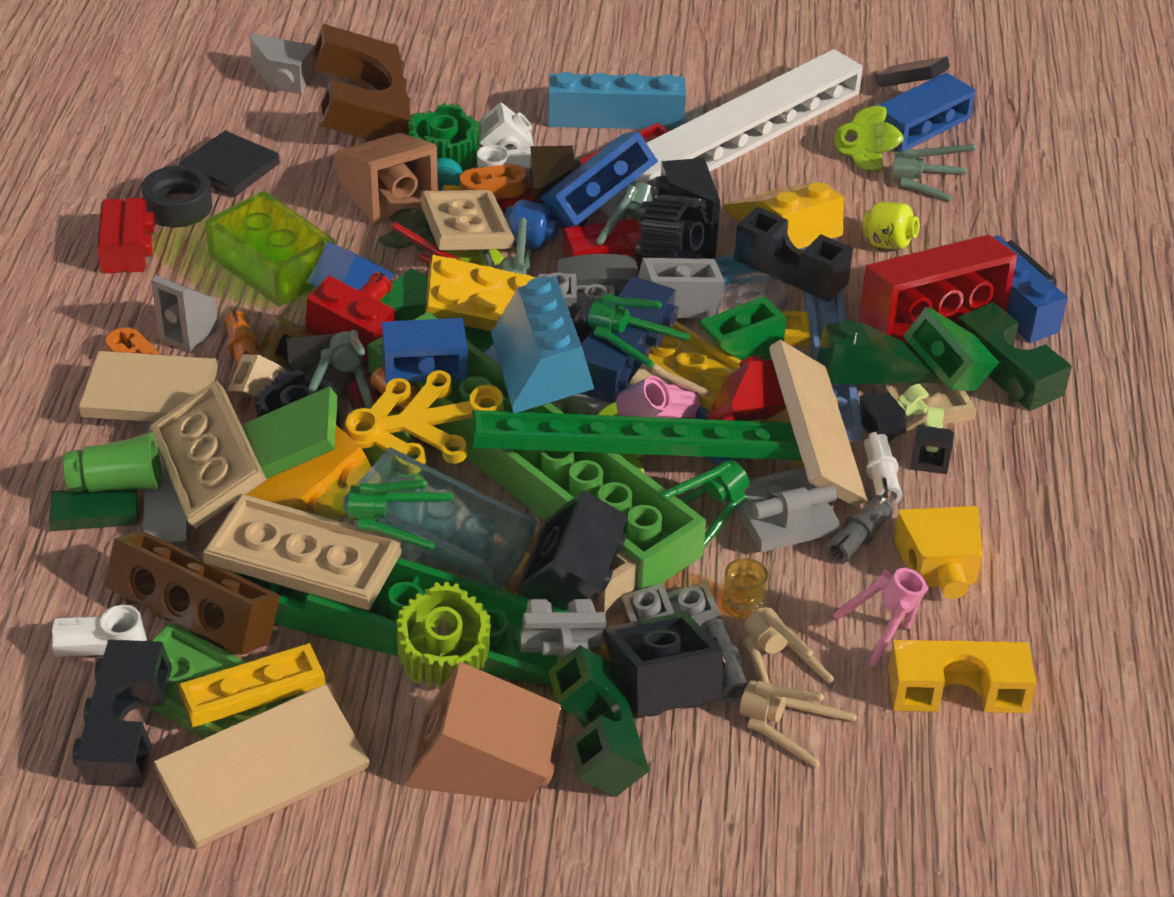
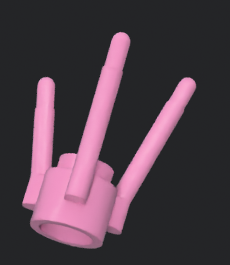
(900, 596)

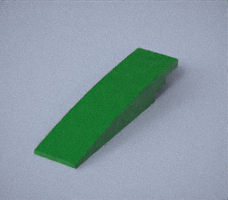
(377, 627)

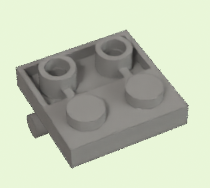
(787, 510)

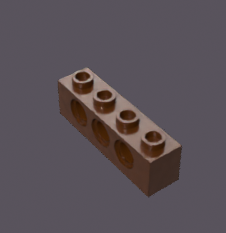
(191, 592)

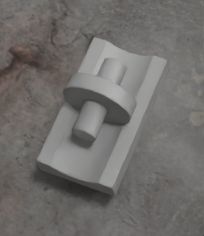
(561, 631)

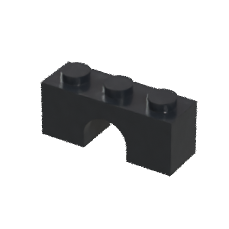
(766, 247)
(126, 678)

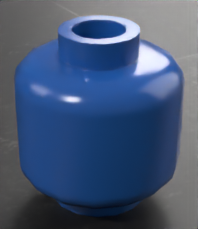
(540, 223)

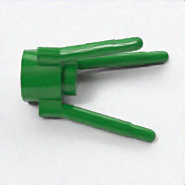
(609, 316)
(722, 483)
(370, 501)

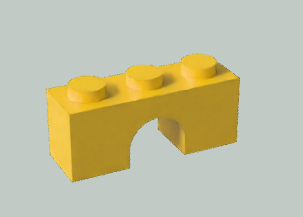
(995, 670)

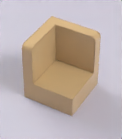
(253, 375)
(622, 582)

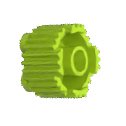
(440, 633)

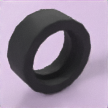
(177, 180)

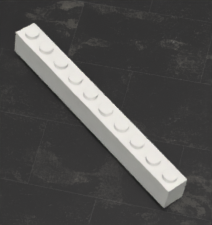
(755, 116)

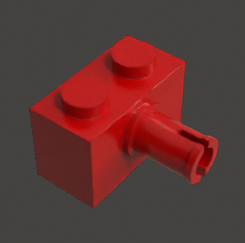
(341, 308)

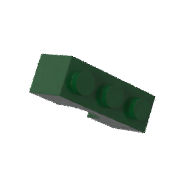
(1027, 375)
(609, 746)

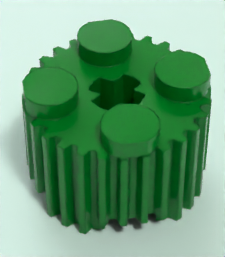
(451, 133)

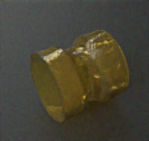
(744, 587)

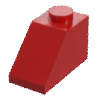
(749, 393)

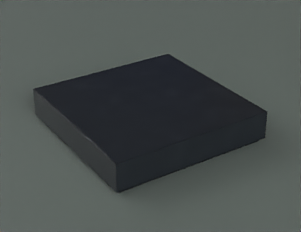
(232, 162)

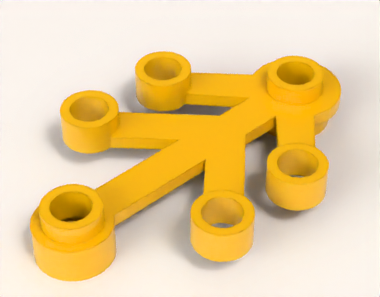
(418, 419)

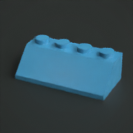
(616, 101)
(539, 347)

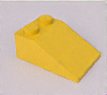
(808, 207)

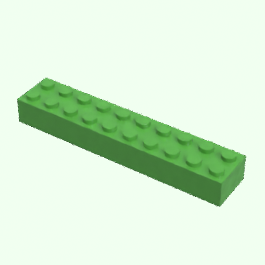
(658, 532)

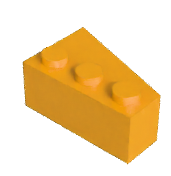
(320, 482)

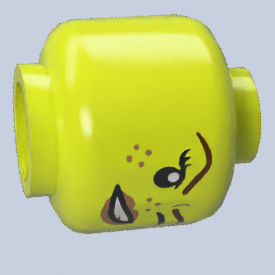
(890, 225)

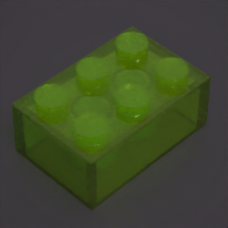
(267, 246)

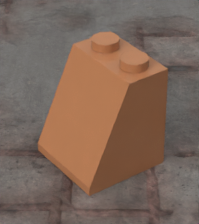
(388, 174)
(485, 739)

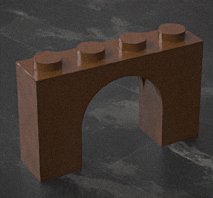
(376, 65)

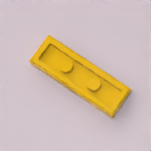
(251, 685)

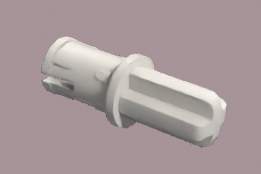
(882, 467)

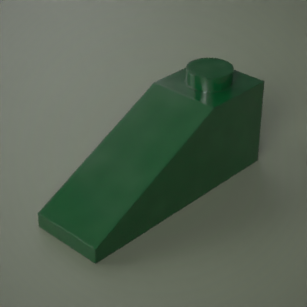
(868, 356)

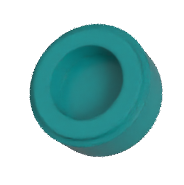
(448, 172)

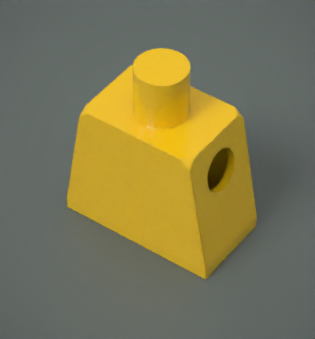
(941, 546)

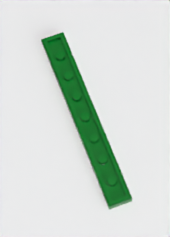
(633, 435)

